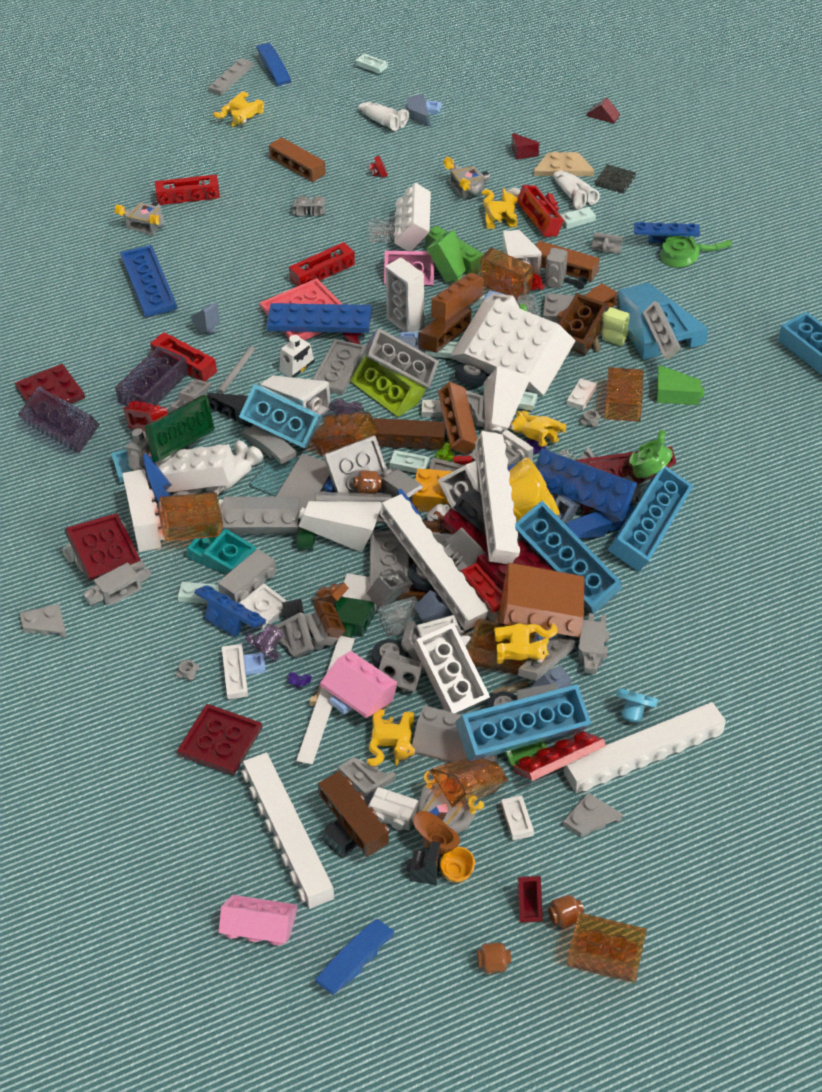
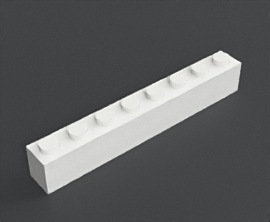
(496, 498)
(433, 561)
(645, 747)
(288, 831)

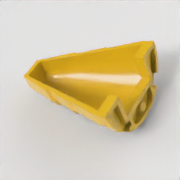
(528, 489)

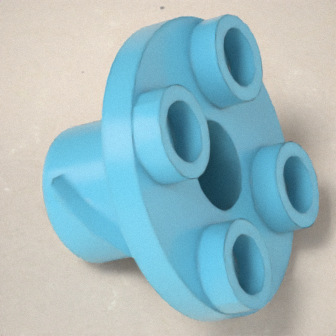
(635, 705)

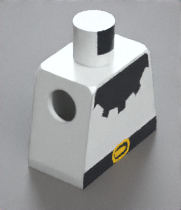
(295, 357)

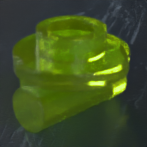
(445, 453)

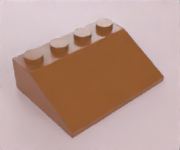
(542, 599)

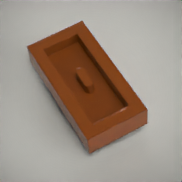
(330, 593)

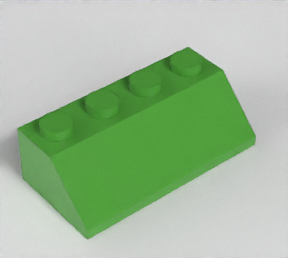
(470, 255)

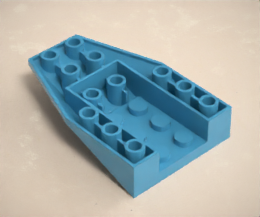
(684, 325)

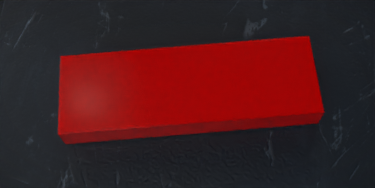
(484, 586)

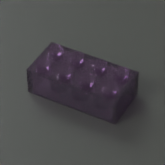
(152, 378)
(58, 419)

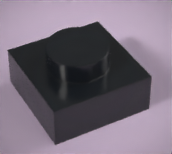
(292, 608)

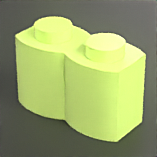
(615, 326)

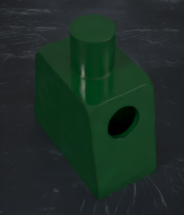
(355, 615)

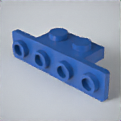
(659, 232)
(227, 613)

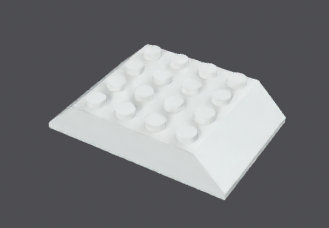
(514, 341)

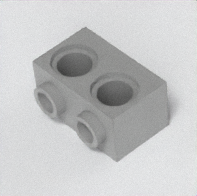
(401, 666)

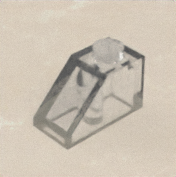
(396, 615)

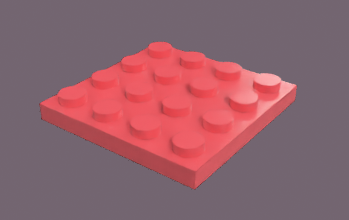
(309, 293)

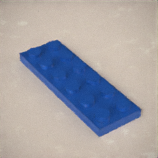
(148, 281)
(319, 317)
(585, 483)

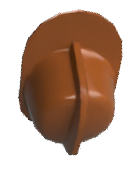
(435, 830)

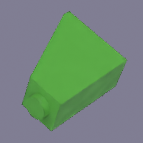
(447, 256)
(678, 387)

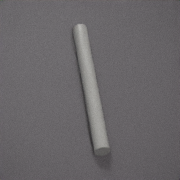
(236, 370)

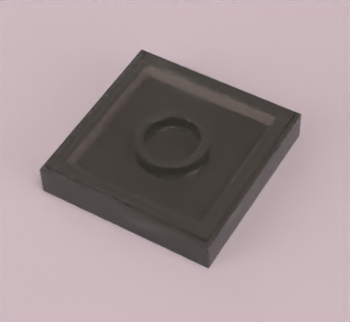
(615, 179)

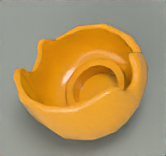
(457, 864)

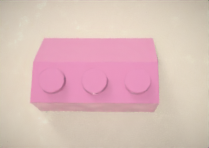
(419, 259)
(359, 684)
(257, 919)

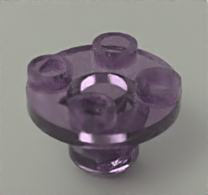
(341, 407)
(267, 641)

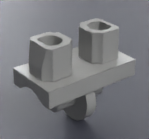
(607, 242)

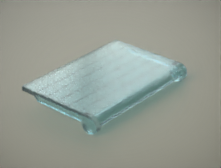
(272, 476)

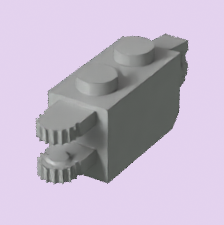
(118, 584)
(592, 643)

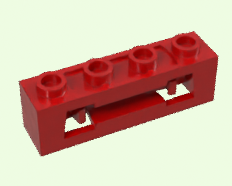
(187, 189)
(540, 210)
(322, 265)
(195, 358)
(140, 414)

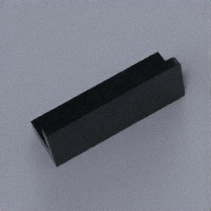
(471, 508)

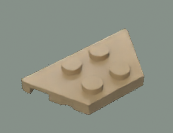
(568, 162)

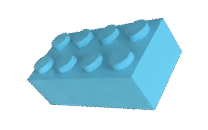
(280, 416)

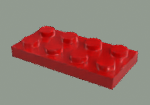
(559, 755)

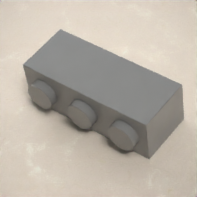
(248, 576)

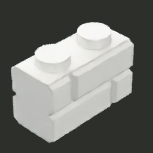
(394, 808)

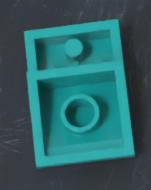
(220, 552)

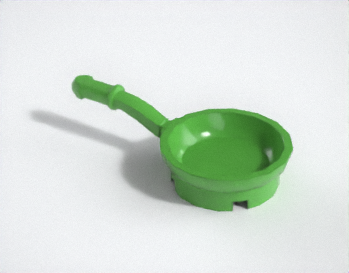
(683, 251)
(651, 457)

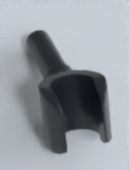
(580, 283)

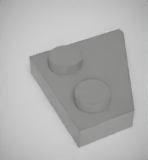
(554, 304)
(476, 405)
(44, 621)
(296, 635)
(409, 637)
(365, 777)
(590, 816)

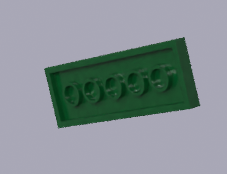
(179, 428)

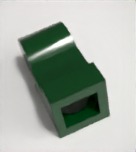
(305, 538)

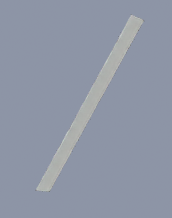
(321, 710)

